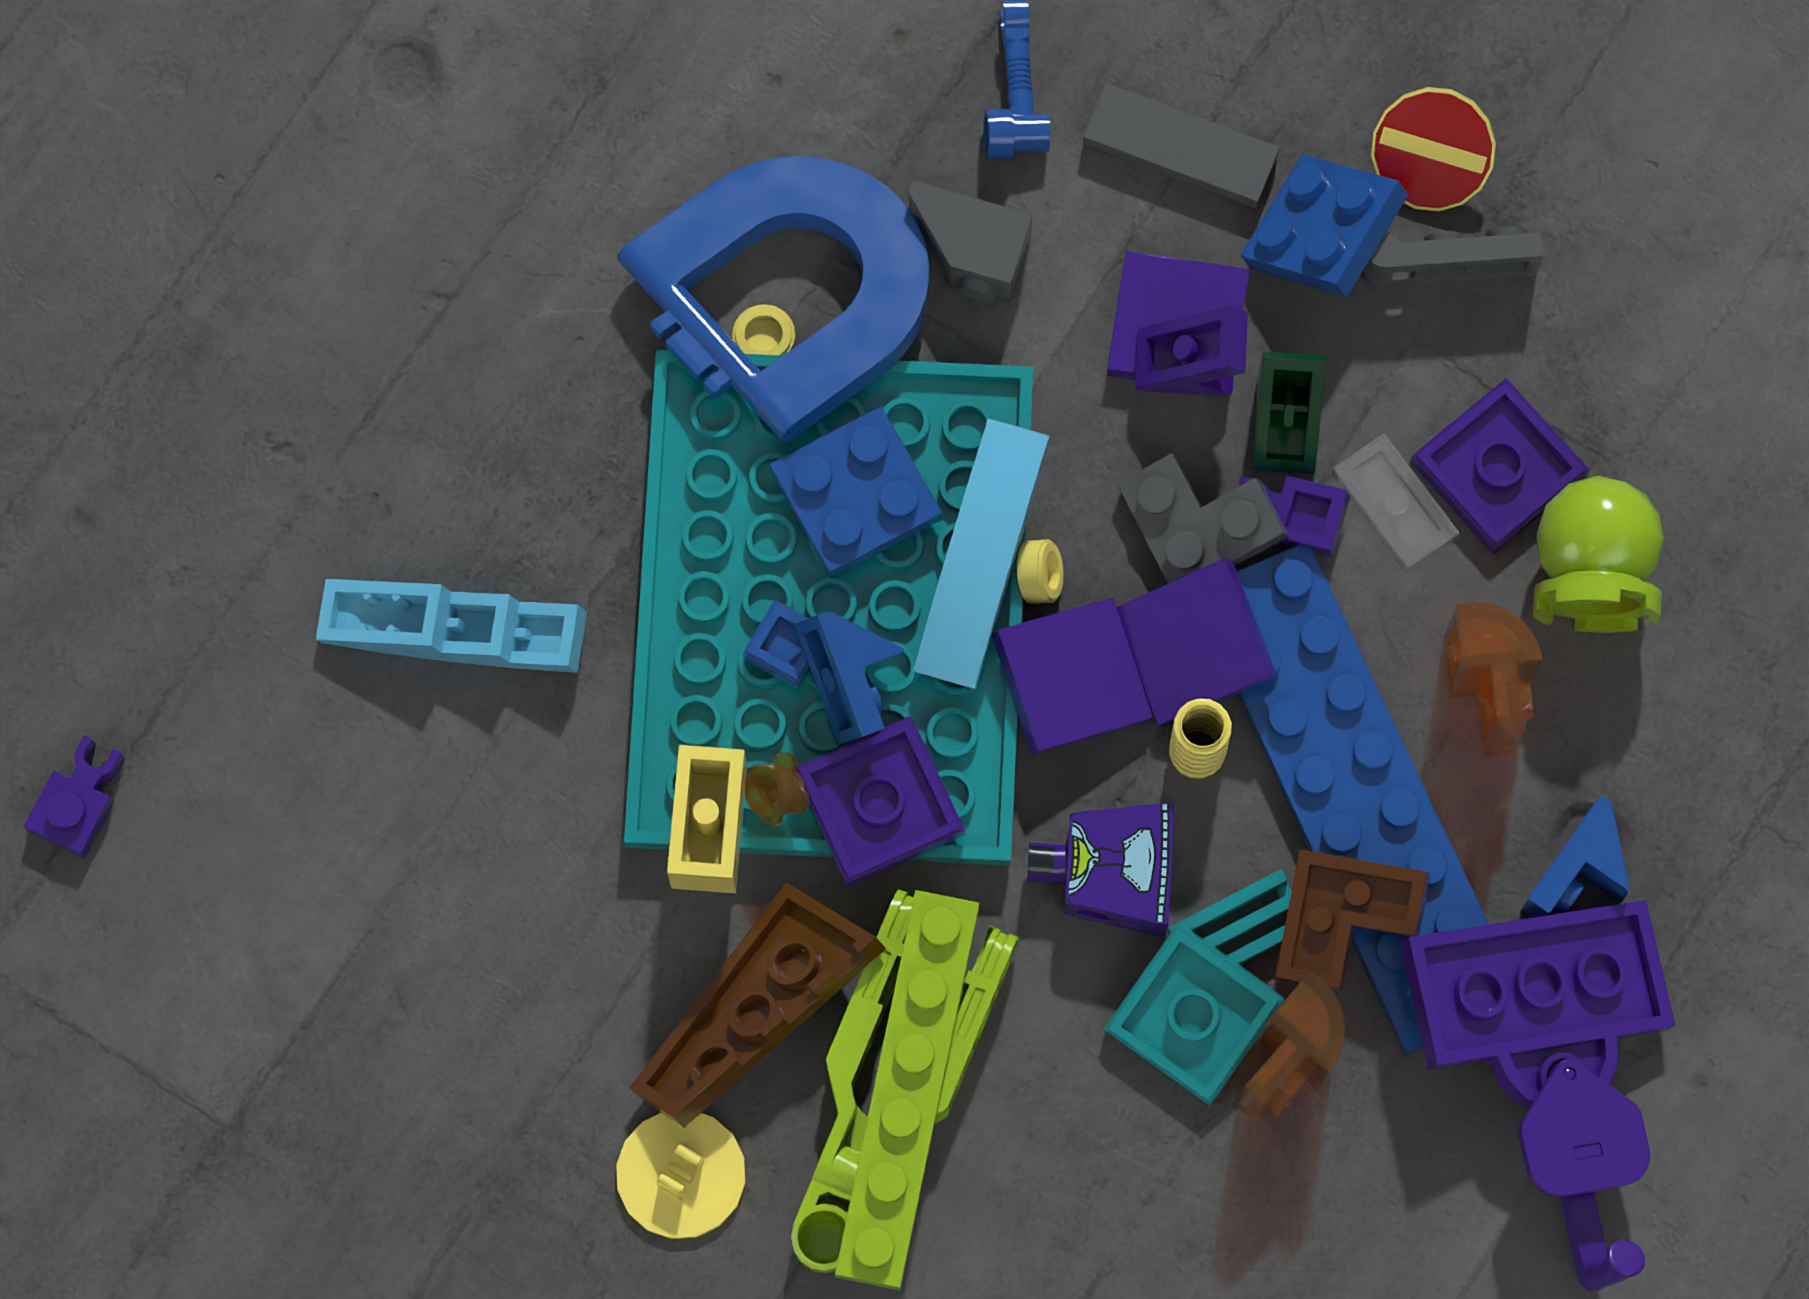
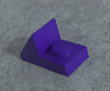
(1193, 353)

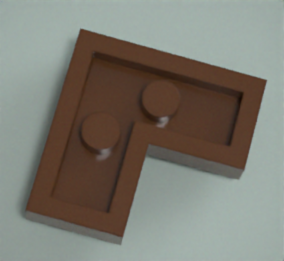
(1332, 899)

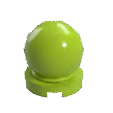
(1599, 550)

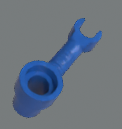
(1016, 127)

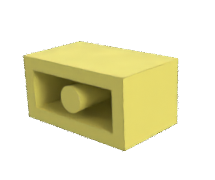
(707, 819)

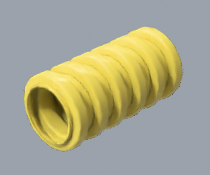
(1206, 717)

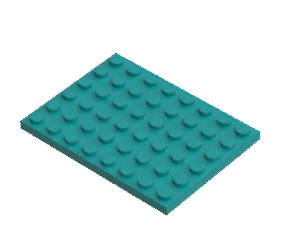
(730, 545)

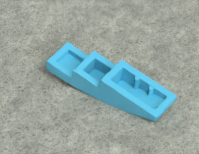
(981, 553)
(450, 625)

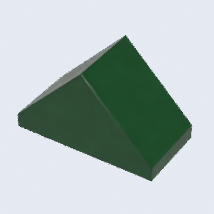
(1288, 412)

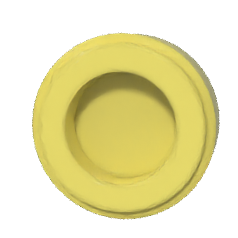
(764, 331)
(1039, 571)

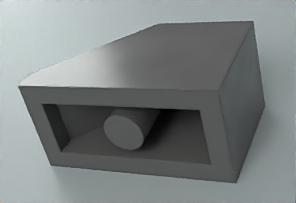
(972, 240)

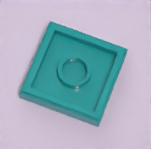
(1194, 1013)

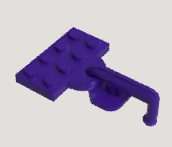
(1562, 997)

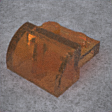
(1496, 659)
(1305, 1042)

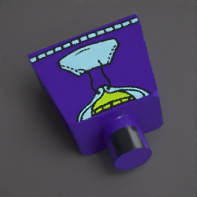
(1113, 866)

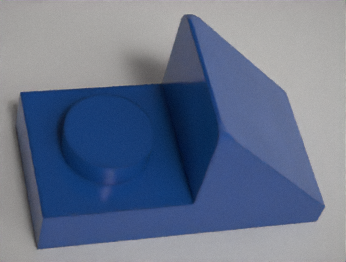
(836, 657)
(1591, 853)

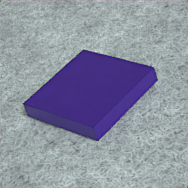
(1163, 290)
(1498, 465)
(1195, 640)
(1072, 676)
(880, 801)

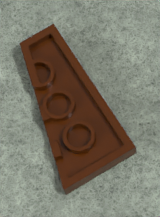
(761, 994)

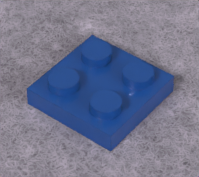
(1324, 225)
(856, 492)

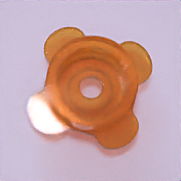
(776, 789)

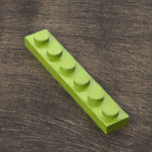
(907, 1090)

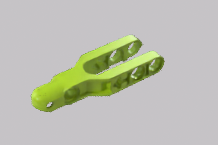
(825, 1207)

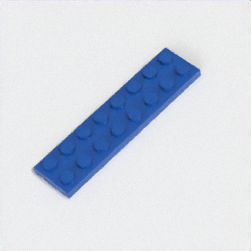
(1347, 764)

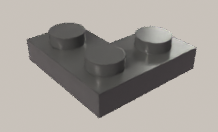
(1191, 535)

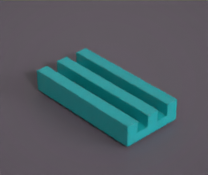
(1275, 882)

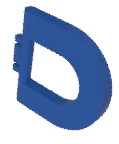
(771, 199)

